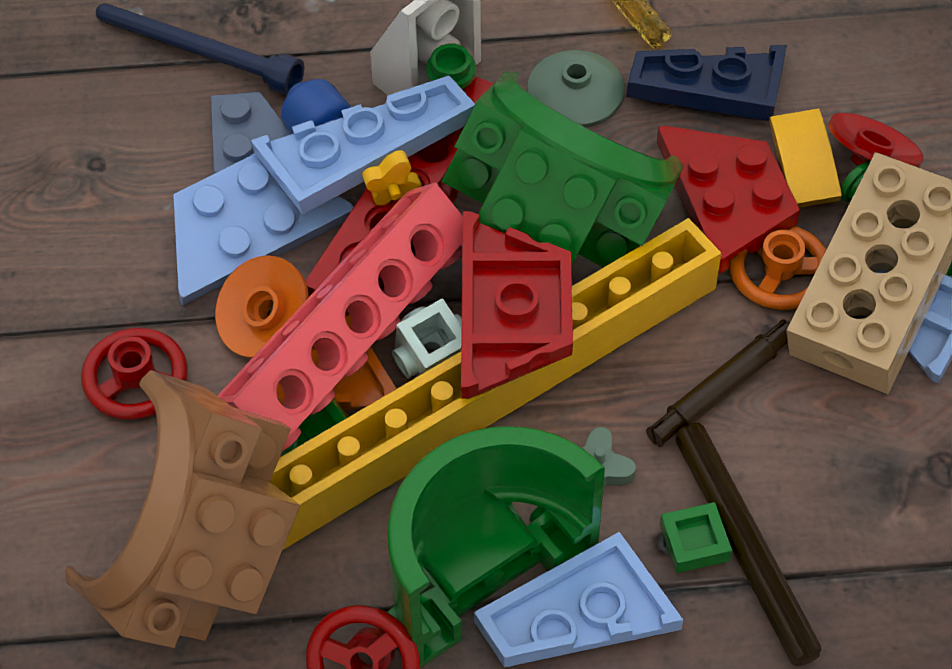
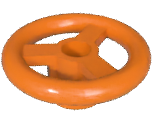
(783, 258)

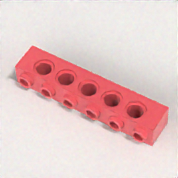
(436, 232)

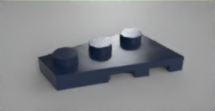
(715, 83)

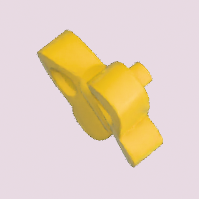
(391, 178)

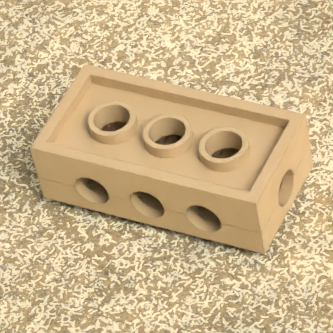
(847, 284)

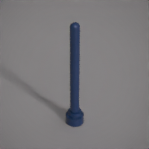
(278, 71)

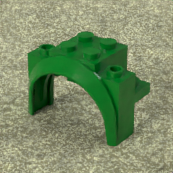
(557, 176)

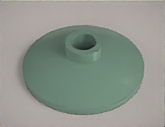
(578, 86)

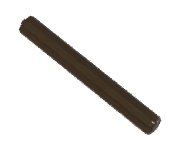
(749, 546)

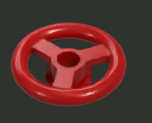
(126, 350)
(375, 642)

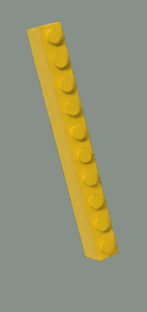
(402, 427)

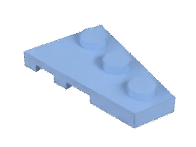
(579, 606)

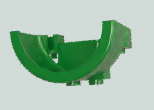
(463, 538)

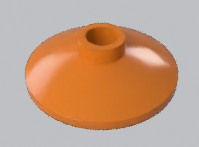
(248, 297)

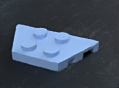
(239, 218)

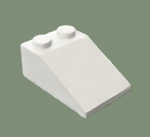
(414, 34)

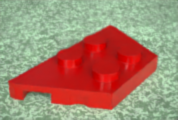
(730, 188)
(511, 306)

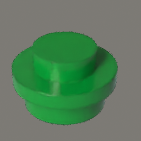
(451, 61)

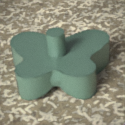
(618, 468)

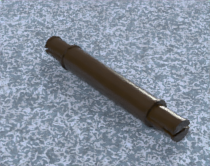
(719, 384)

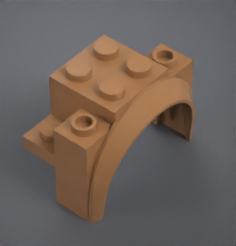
(206, 522)

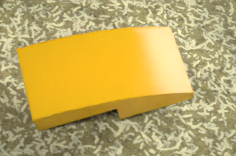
(806, 157)

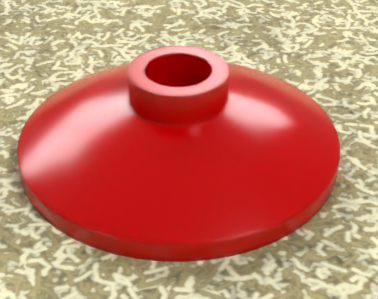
(866, 136)

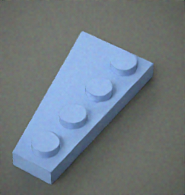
(330, 158)

